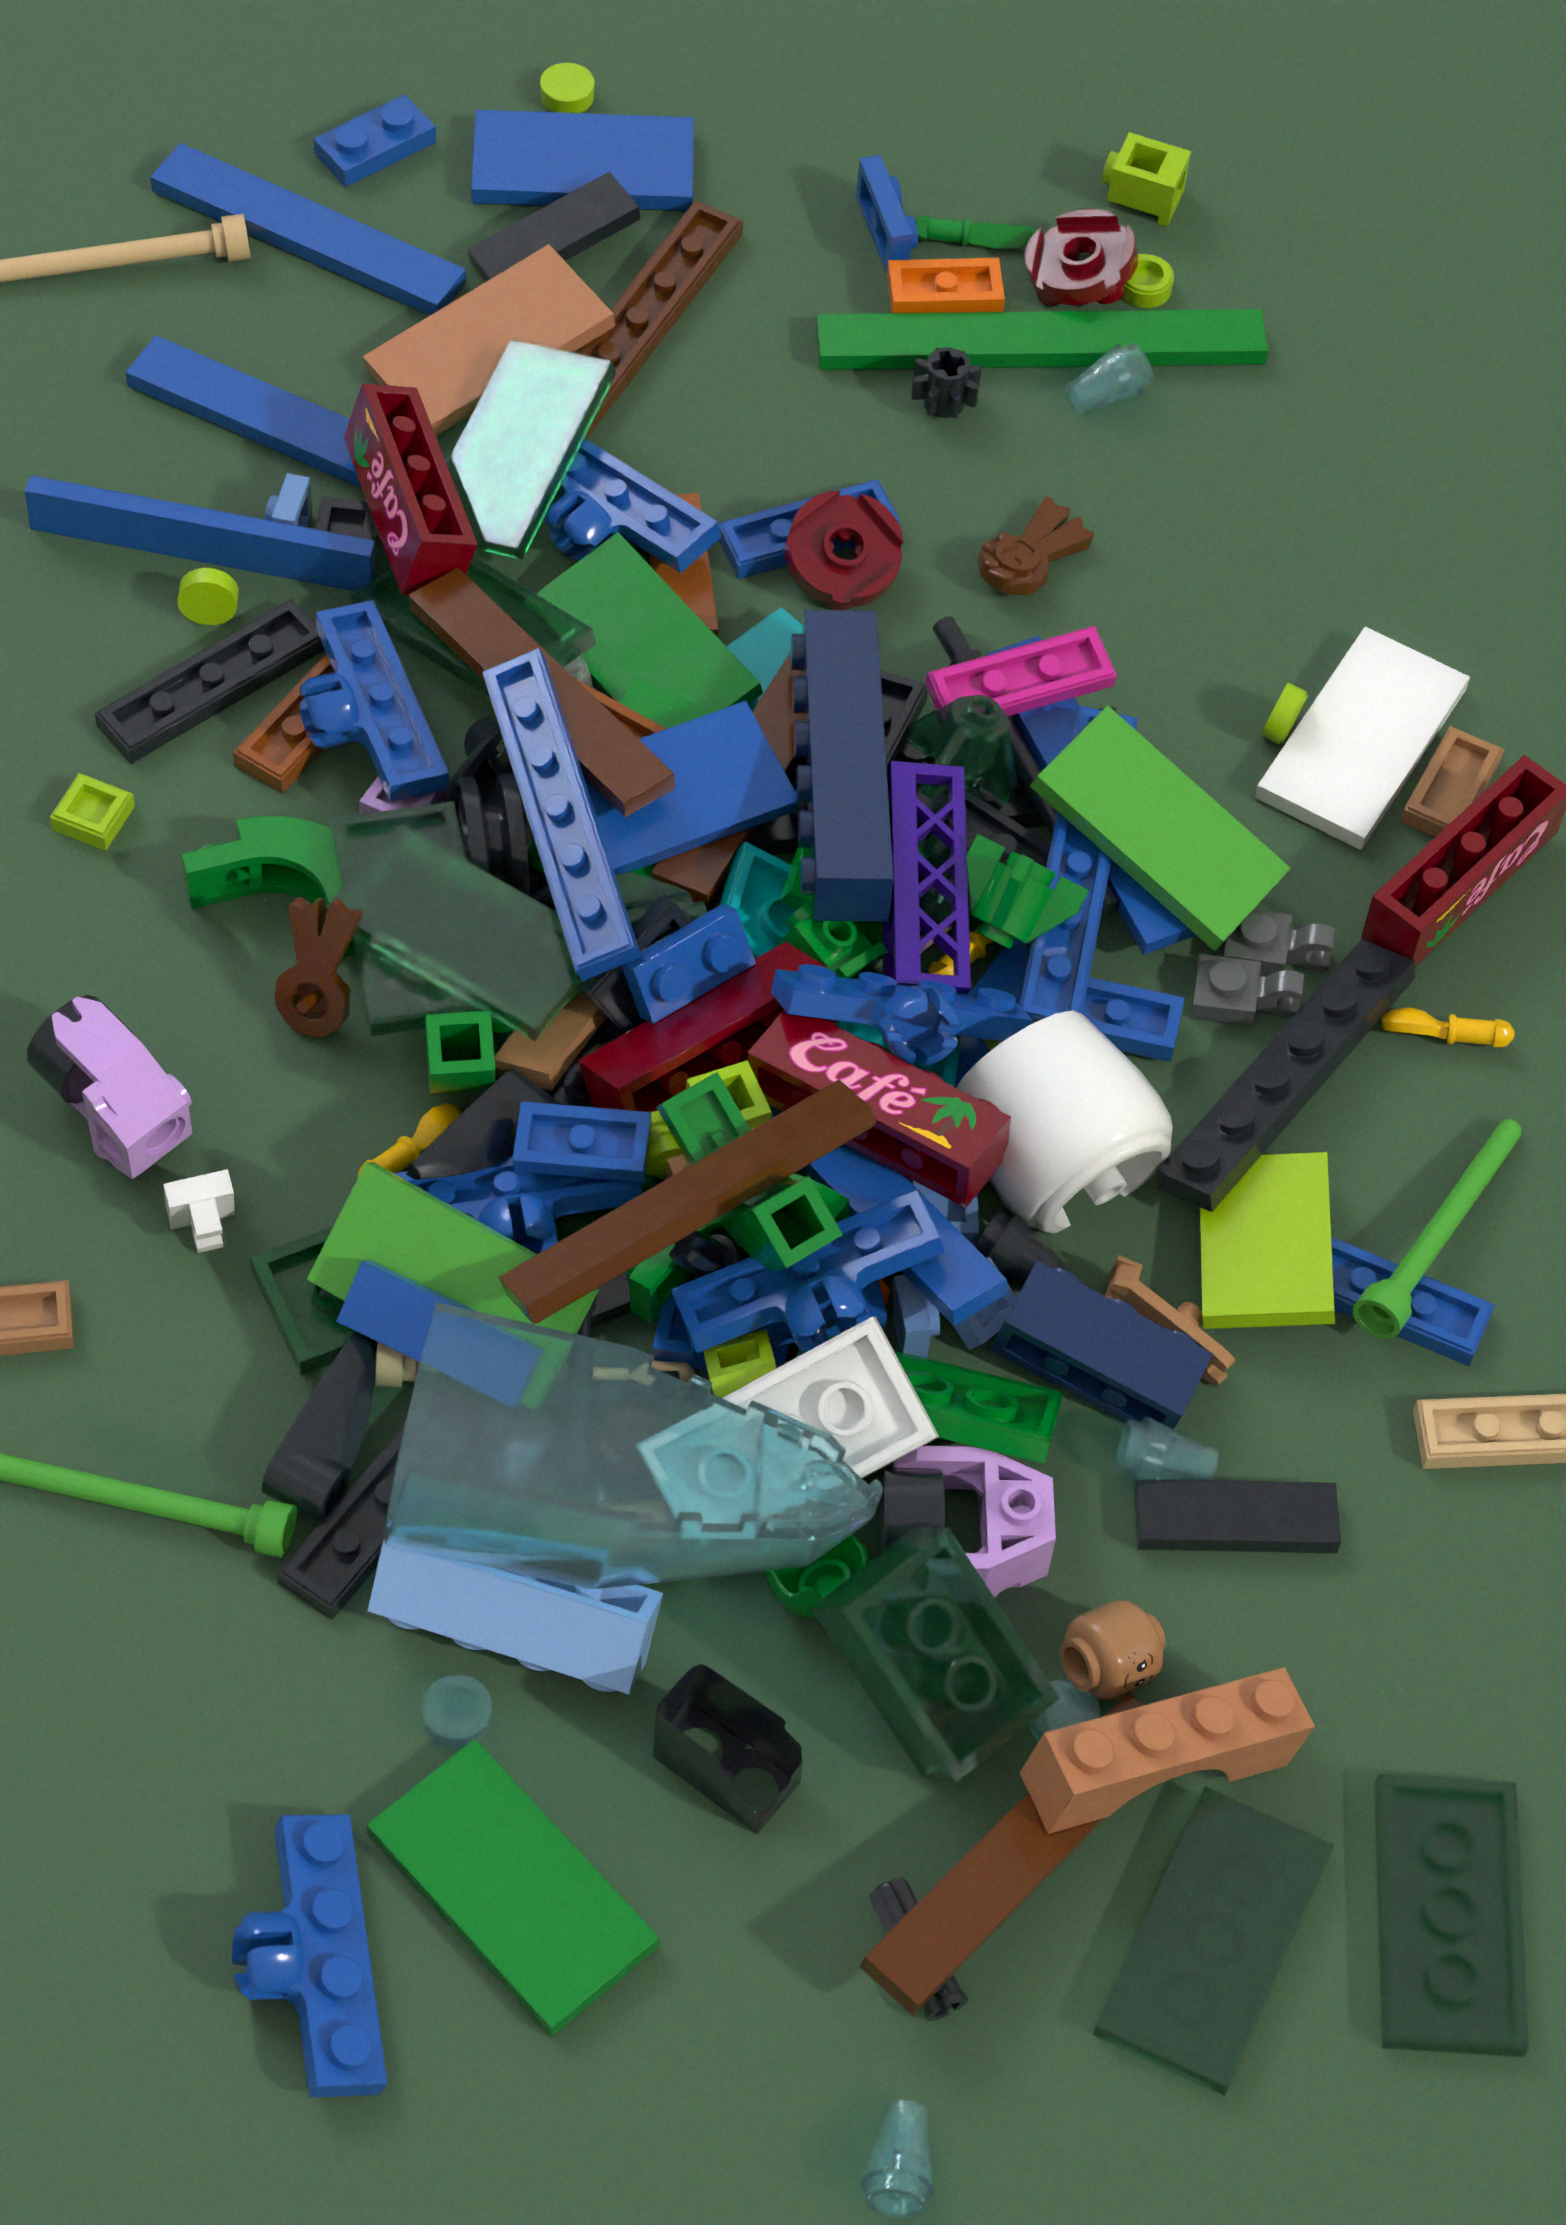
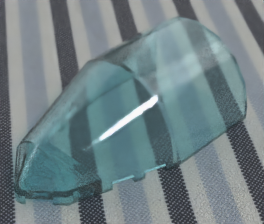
(603, 1470)

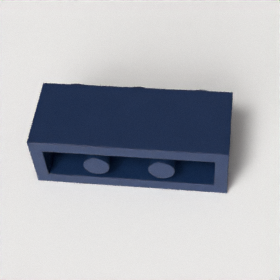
(1100, 1348)

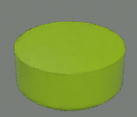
(567, 88)
(1150, 283)
(208, 596)
(1284, 714)

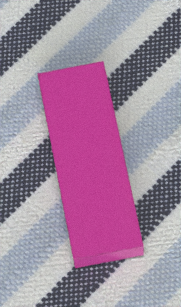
(1029, 673)

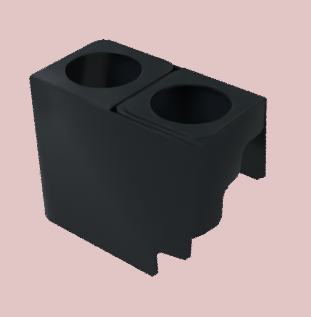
(714, 1703)

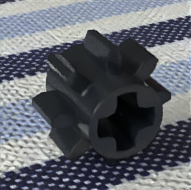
(946, 382)

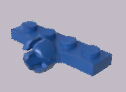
(610, 497)
(371, 703)
(911, 1019)
(525, 1203)
(816, 1290)
(318, 1956)

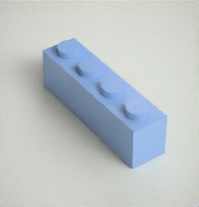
(538, 1621)

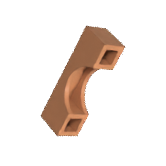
(1107, 1761)

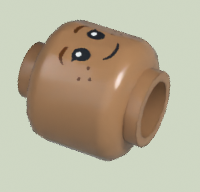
(1113, 1650)

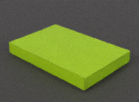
(1270, 1247)

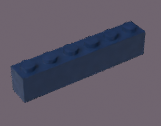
(844, 766)

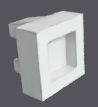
(201, 1204)

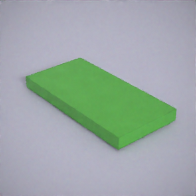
(1160, 827)
(429, 1244)

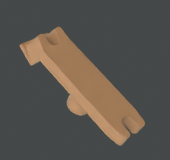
(1187, 1318)

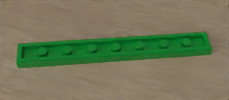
(1041, 337)

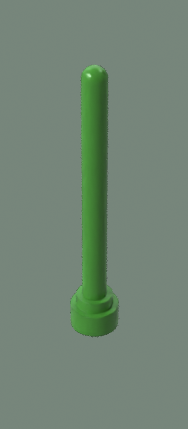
(1387, 1304)
(265, 1526)

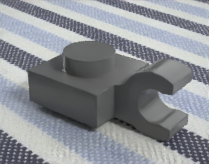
(1269, 939)
(1233, 991)

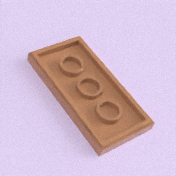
(462, 343)

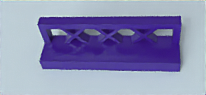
(906, 918)

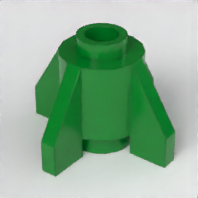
(1017, 896)

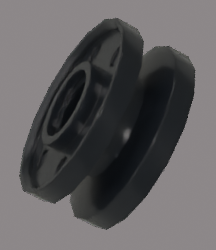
(495, 830)

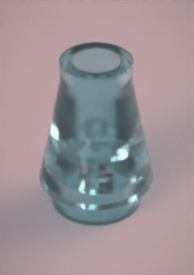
(1112, 378)
(1159, 1452)
(900, 2166)

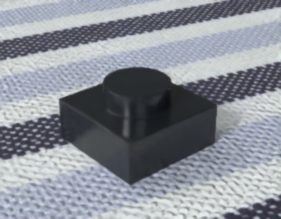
(346, 518)

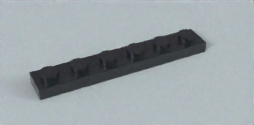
(1285, 1075)

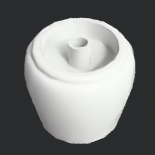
(1075, 1118)

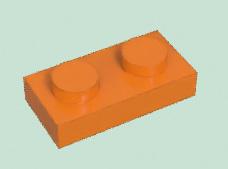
(945, 285)

